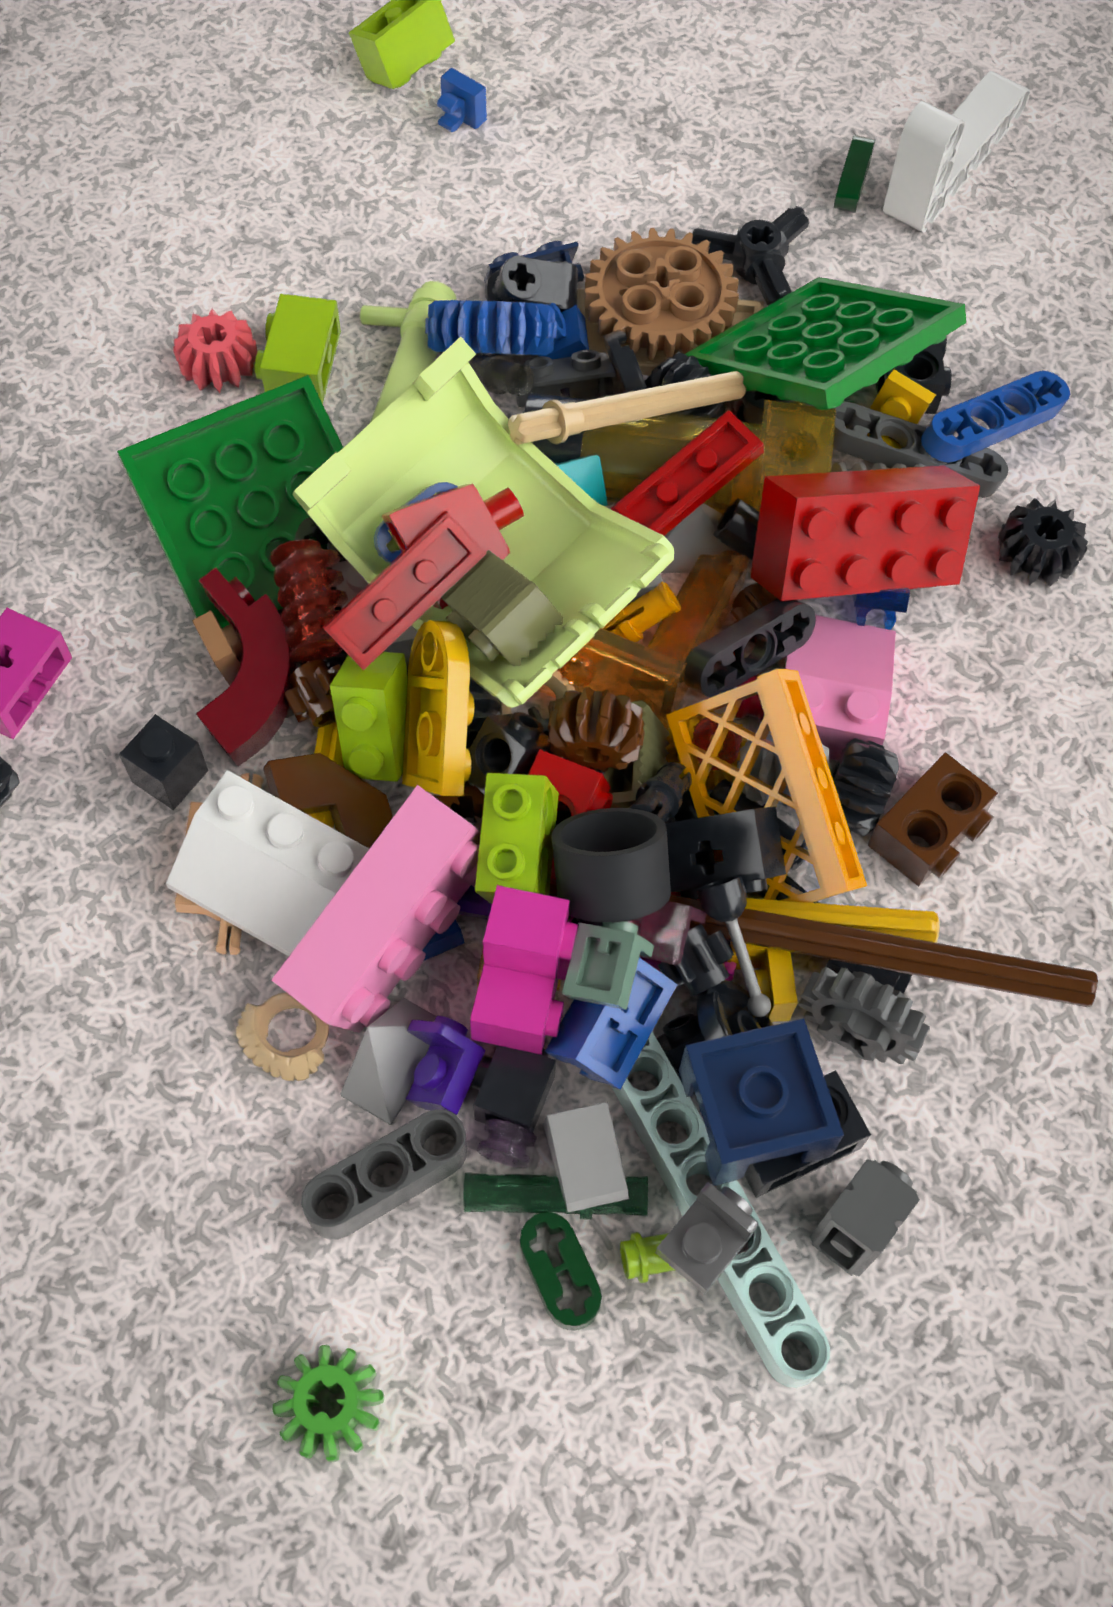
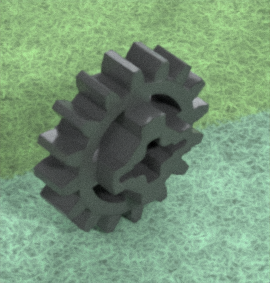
(864, 1015)

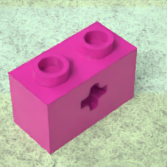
(29, 666)

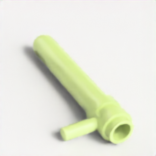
(413, 351)

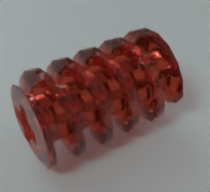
(308, 597)

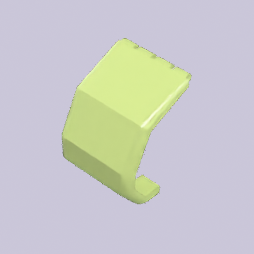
(566, 543)

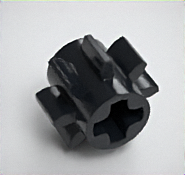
(701, 961)

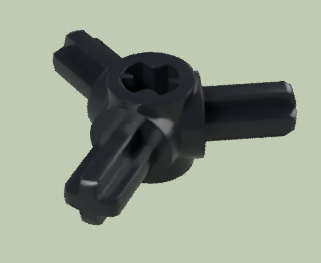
(759, 250)

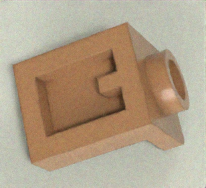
(222, 644)

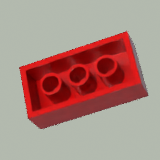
(863, 531)

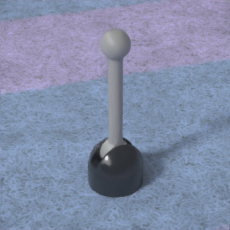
(725, 902)

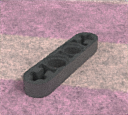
(982, 467)

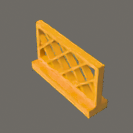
(803, 771)

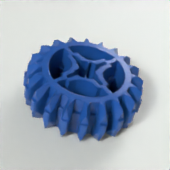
(492, 326)

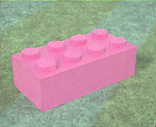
(384, 915)

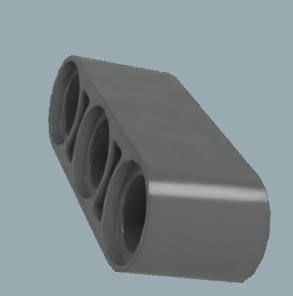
(353, 1175)

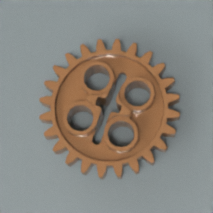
(661, 292)

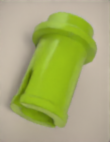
(640, 1258)

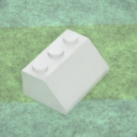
(261, 863)

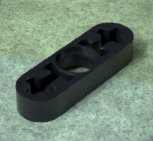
(720, 661)

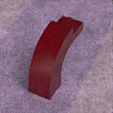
(255, 702)

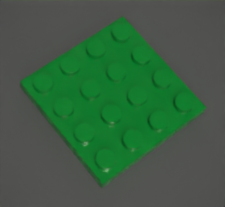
(829, 340)
(226, 487)

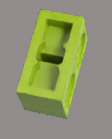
(516, 834)

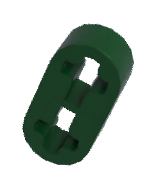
(854, 173)
(573, 1264)

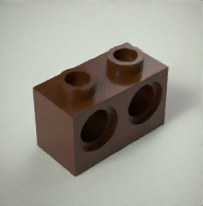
(926, 816)

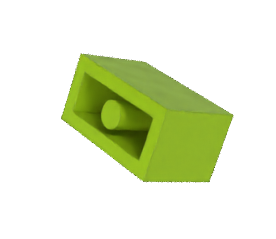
(401, 40)
(299, 342)
(372, 716)

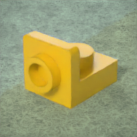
(903, 400)
(774, 979)

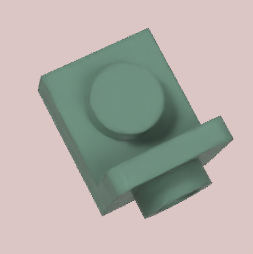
(605, 963)

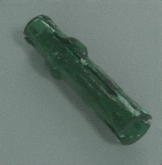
(542, 1194)

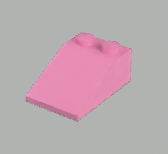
(846, 680)

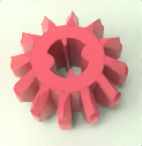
(215, 350)

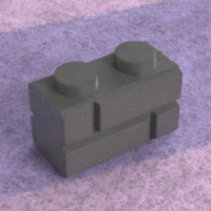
(865, 1216)

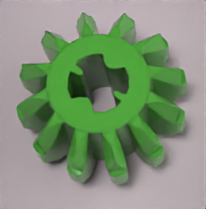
(321, 1425)

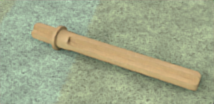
(560, 420)

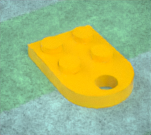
(438, 710)

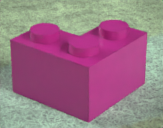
(524, 958)

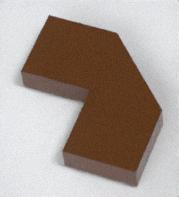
(320, 785)

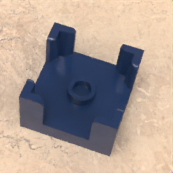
(760, 1098)

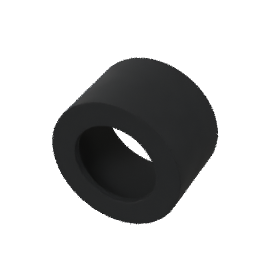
(612, 864)

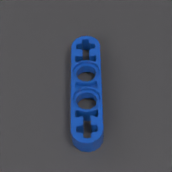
(990, 408)

